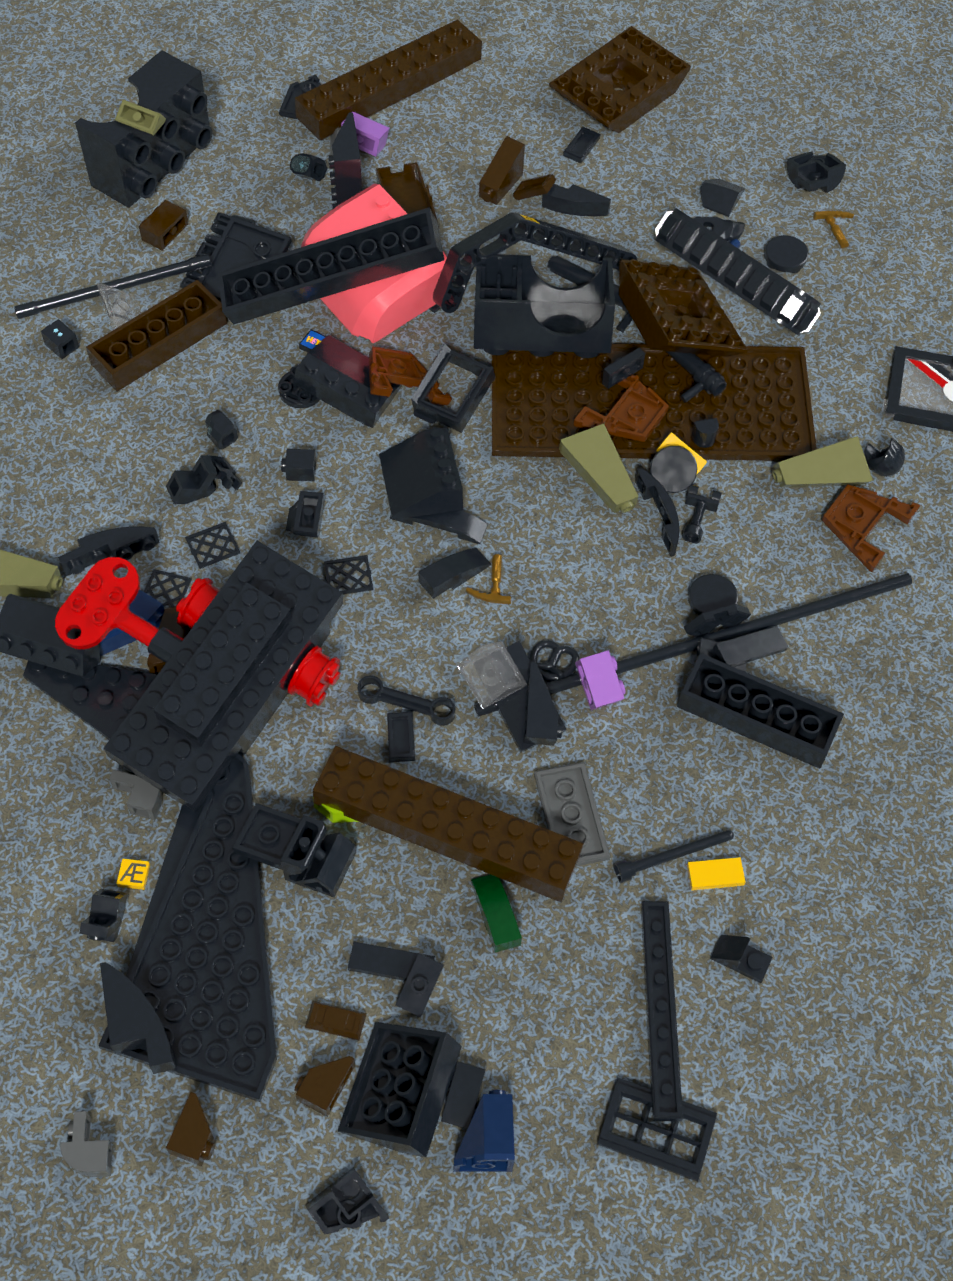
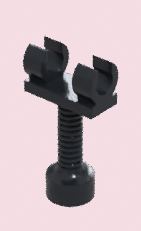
(701, 503)

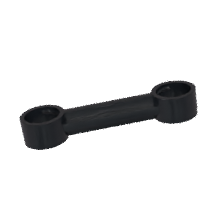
(406, 700)

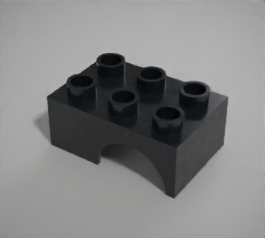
(132, 162)
(530, 315)

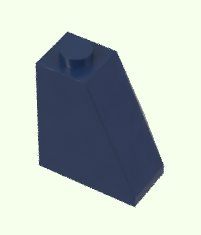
(490, 1136)

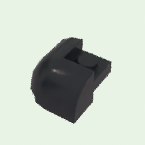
(815, 171)

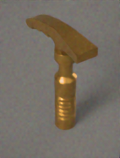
(829, 216)
(495, 596)

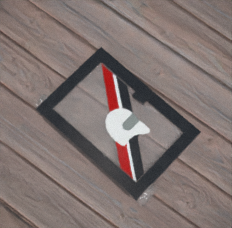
(921, 389)

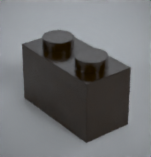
(163, 225)

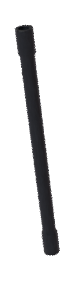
(34, 307)

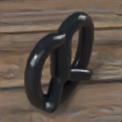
(554, 659)

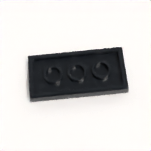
(513, 706)

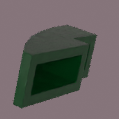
(496, 913)

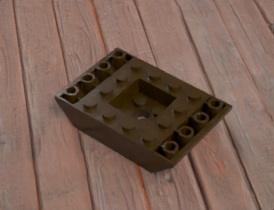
(626, 62)
(676, 310)

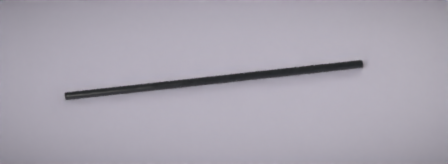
(732, 632)

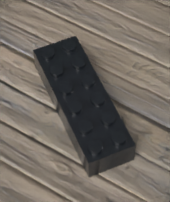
(760, 710)

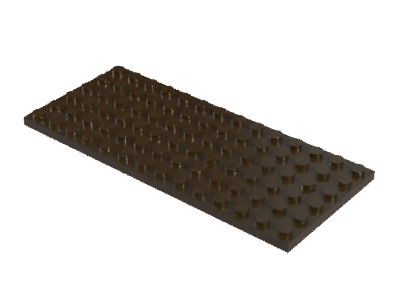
(759, 413)

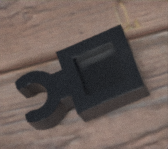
(225, 473)

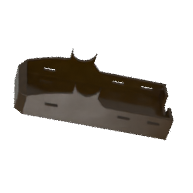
(406, 188)

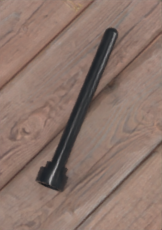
(628, 868)

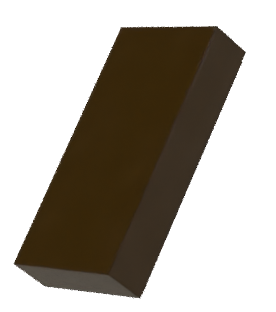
(534, 187)

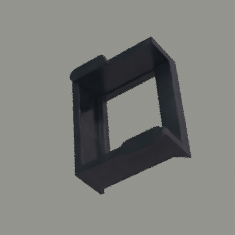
(433, 413)

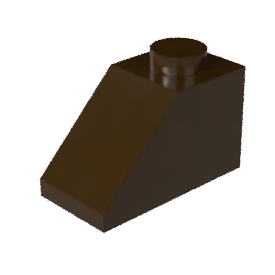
(324, 1084)
(192, 1134)

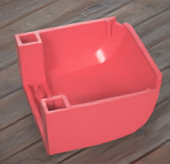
(384, 304)

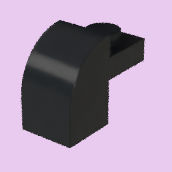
(193, 485)
(105, 915)

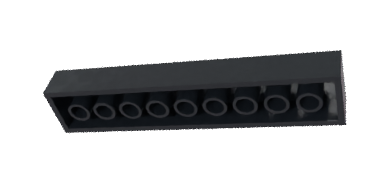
(331, 266)

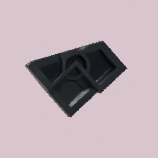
(336, 1209)

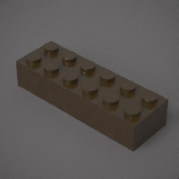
(156, 335)

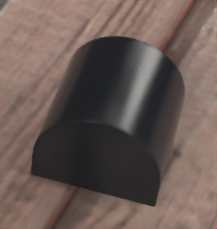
(705, 432)

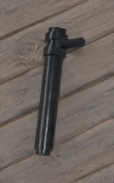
(581, 276)
(702, 374)

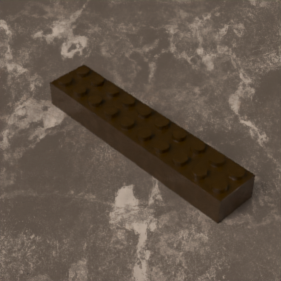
(388, 78)
(448, 823)

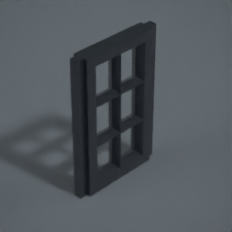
(648, 1154)

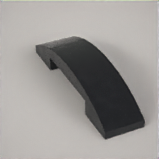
(652, 488)
(458, 522)

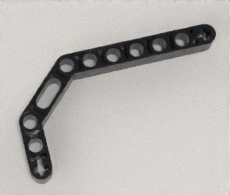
(450, 293)

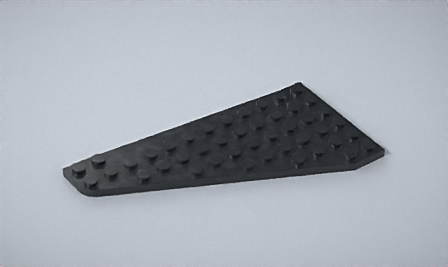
(206, 948)

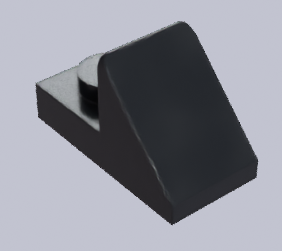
(740, 957)

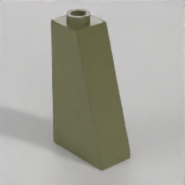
(600, 466)
(828, 466)
(27, 576)

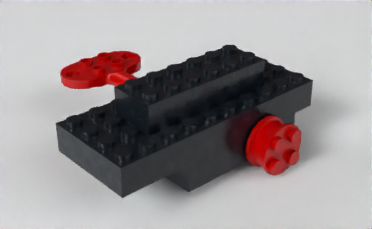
(222, 679)

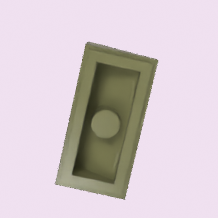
(139, 117)

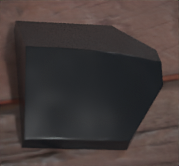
(720, 196)

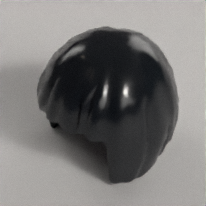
(887, 461)

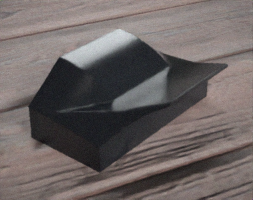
(306, 514)

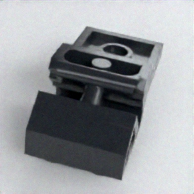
(296, 848)

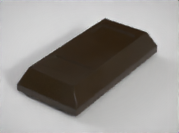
(335, 1020)

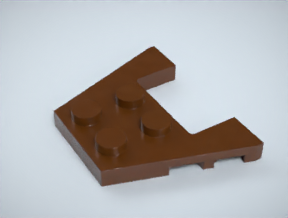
(401, 368)
(632, 416)
(856, 515)

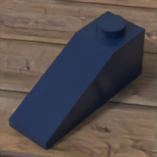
(142, 606)

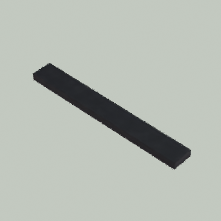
(661, 1012)

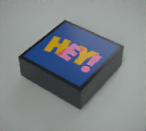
(310, 340)

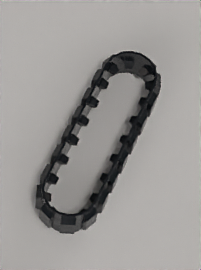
(737, 271)

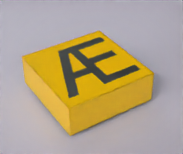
(133, 874)

